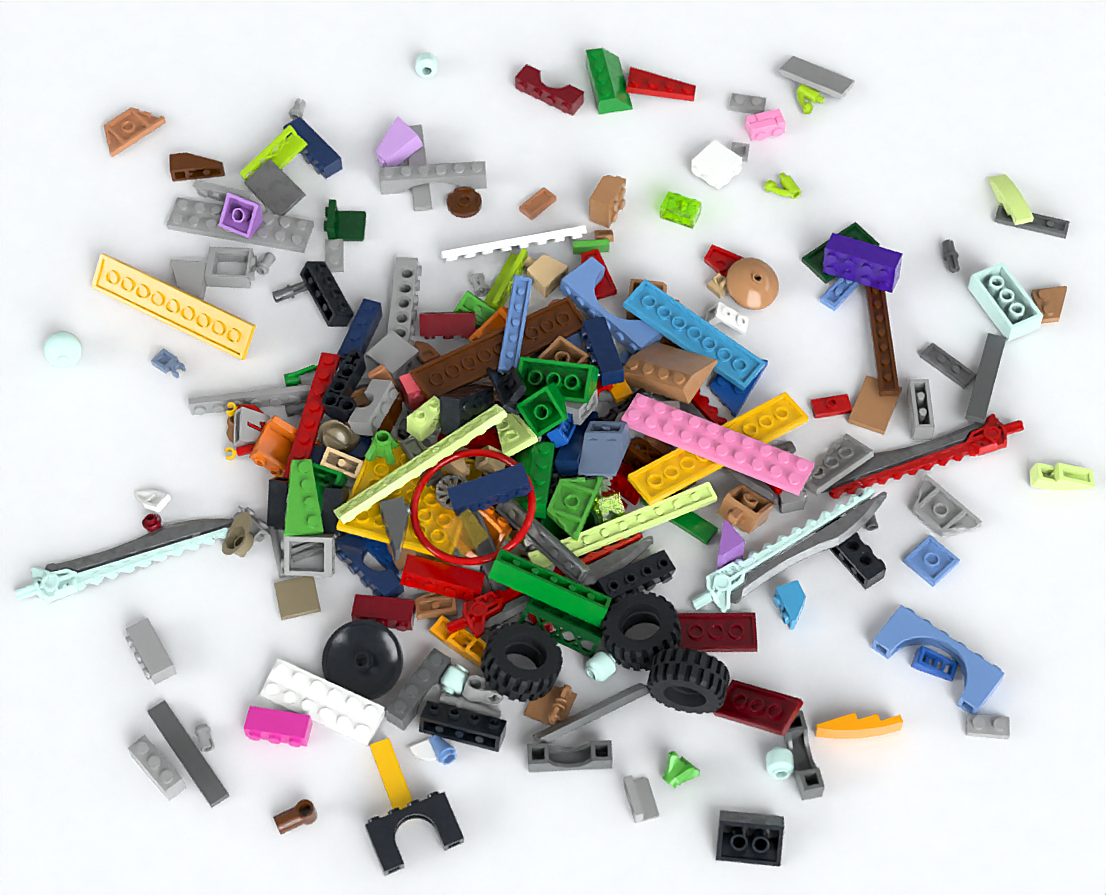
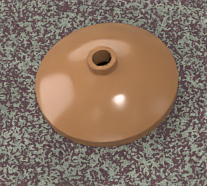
(748, 291)

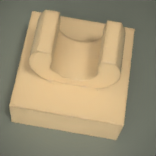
(718, 285)

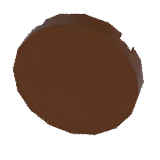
(464, 202)

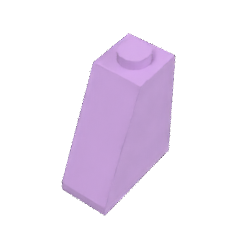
(397, 144)

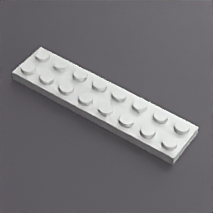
(520, 242)

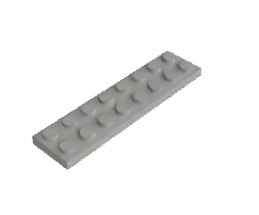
(273, 232)

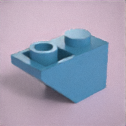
(791, 601)

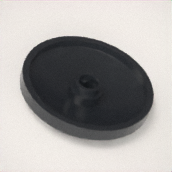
(363, 658)

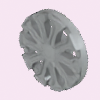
(440, 485)

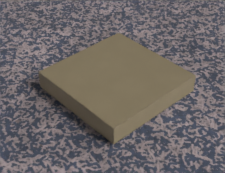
(297, 597)

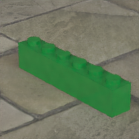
(549, 587)

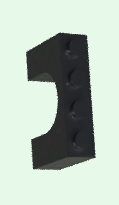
(333, 497)
(434, 810)

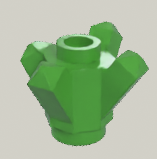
(382, 447)
(679, 770)

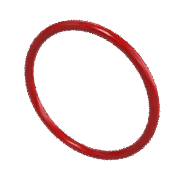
(468, 560)

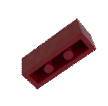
(447, 324)
(388, 611)

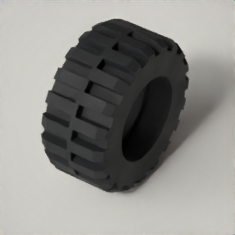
(633, 611)
(688, 680)
(515, 681)

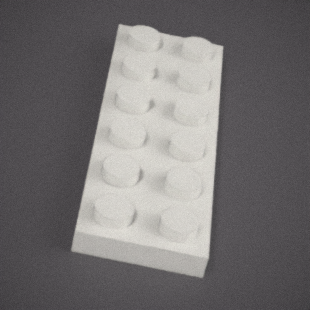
(323, 701)

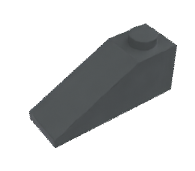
(395, 520)

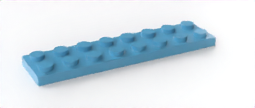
(693, 333)

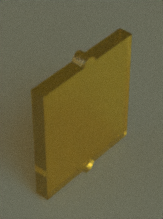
(465, 532)

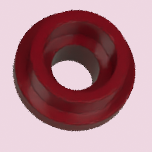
(152, 522)

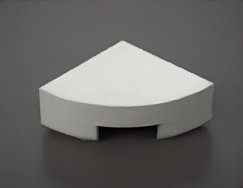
(423, 751)

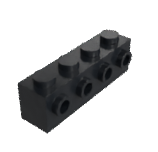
(326, 294)
(636, 577)
(462, 726)

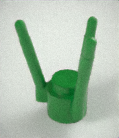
(294, 378)

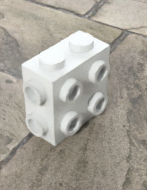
(716, 164)

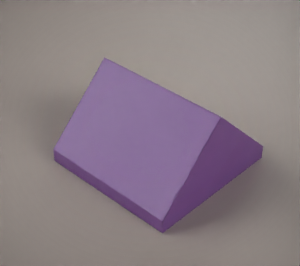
(240, 215)
(730, 545)

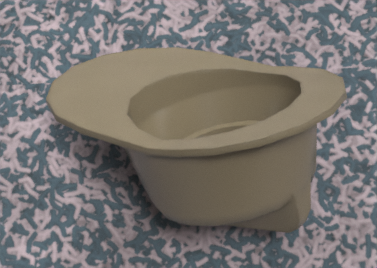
(338, 436)
(239, 538)

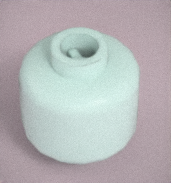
(426, 65)
(600, 666)
(454, 679)
(780, 762)

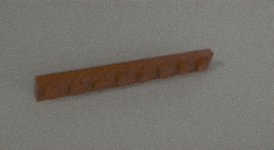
(882, 342)

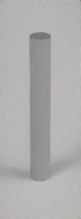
(277, 550)

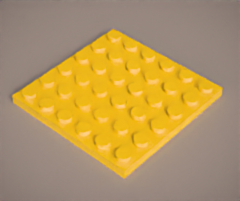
(430, 512)

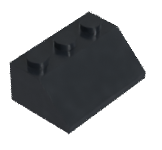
(750, 838)

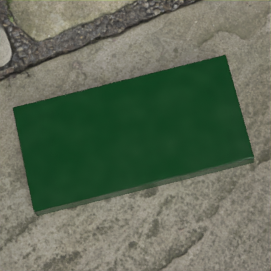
(815, 259)

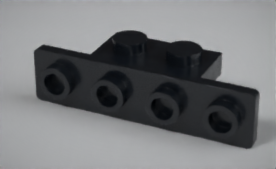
(508, 388)

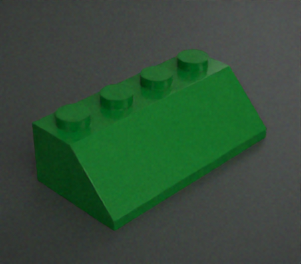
(607, 81)
(573, 380)
(538, 463)

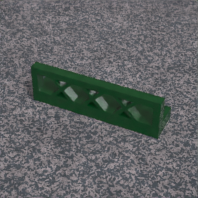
(567, 623)

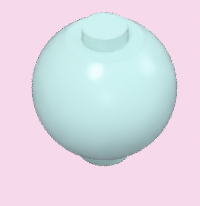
(62, 349)

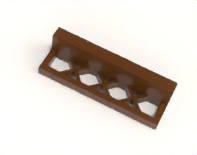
(639, 458)

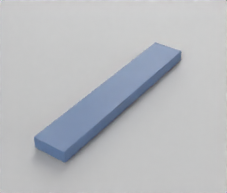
(515, 323)

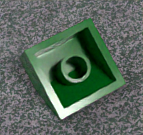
(544, 409)

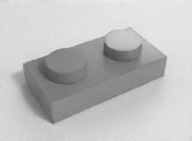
(747, 103)
(334, 255)
(987, 726)

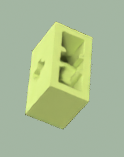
(424, 419)

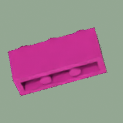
(278, 726)

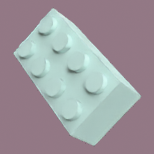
(1005, 301)

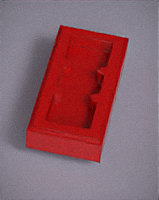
(831, 406)

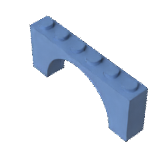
(580, 288)
(909, 629)

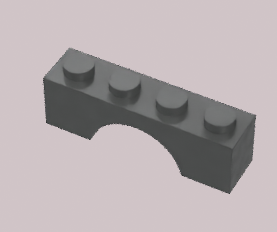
(406, 703)
(547, 758)
(805, 770)

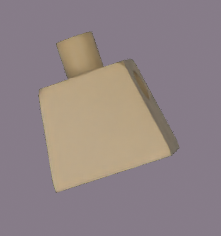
(545, 273)

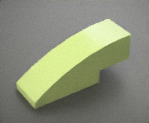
(1061, 477)

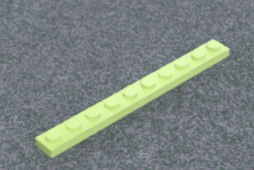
(420, 463)
(634, 522)

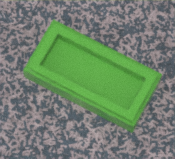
(588, 245)

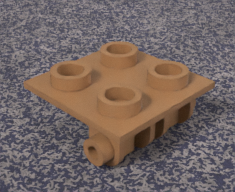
(552, 707)

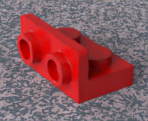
(621, 484)

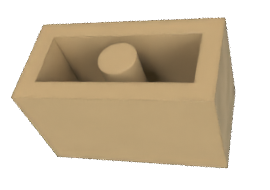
(342, 462)

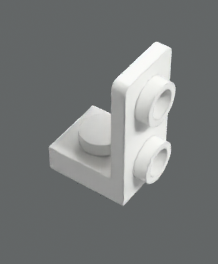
(728, 316)

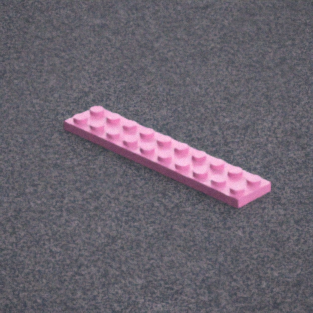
(718, 444)

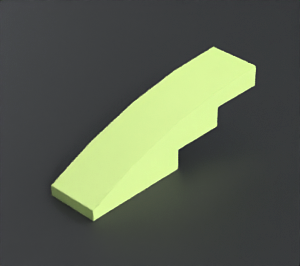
(1011, 199)

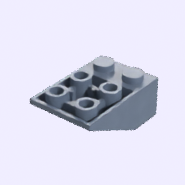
(603, 448)

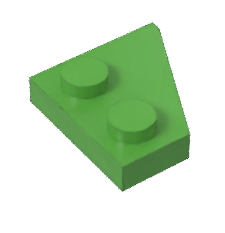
(472, 303)

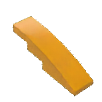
(460, 641)
(851, 727)

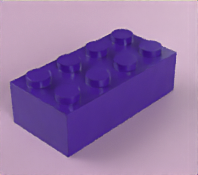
(862, 262)

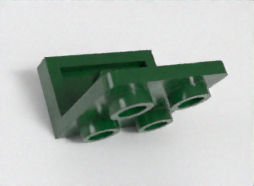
(344, 224)

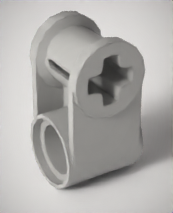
(478, 690)

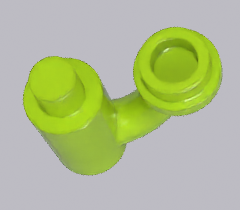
(809, 94)
(790, 187)

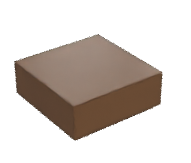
(604, 234)

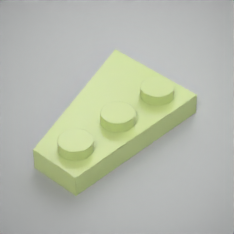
(514, 434)

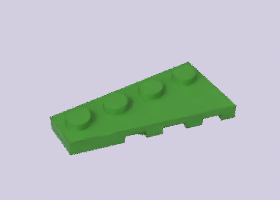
(302, 502)

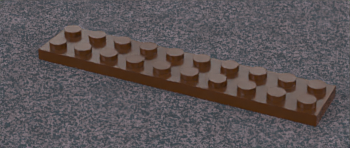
(470, 361)

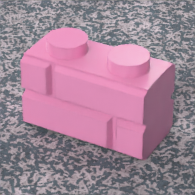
(765, 124)

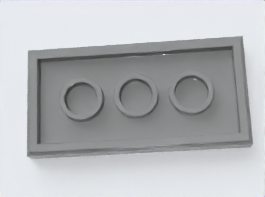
(816, 77)

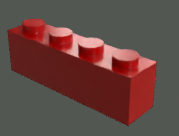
(441, 578)

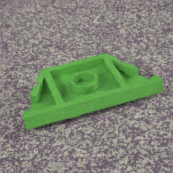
(573, 503)

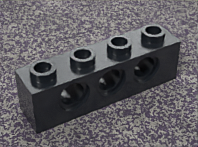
(865, 574)

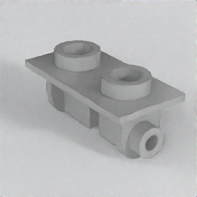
(258, 528)

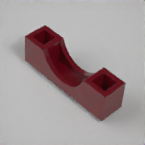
(566, 99)

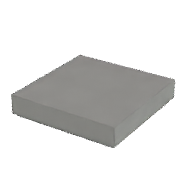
(393, 353)

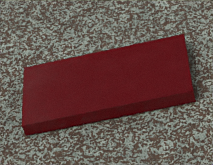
(719, 632)
(759, 707)

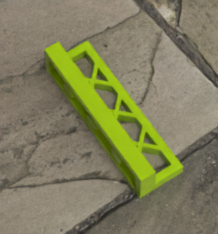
(285, 152)
(503, 284)

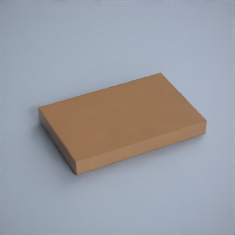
(871, 409)

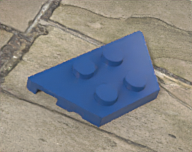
(730, 394)

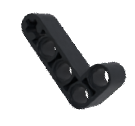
(337, 398)

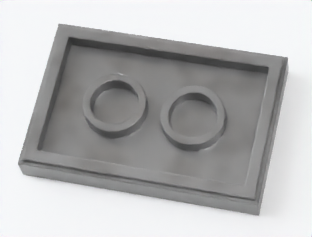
(274, 188)

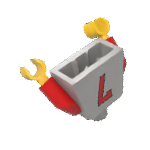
(247, 428)

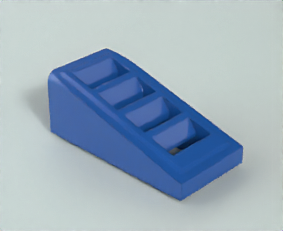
(562, 433)
(918, 664)

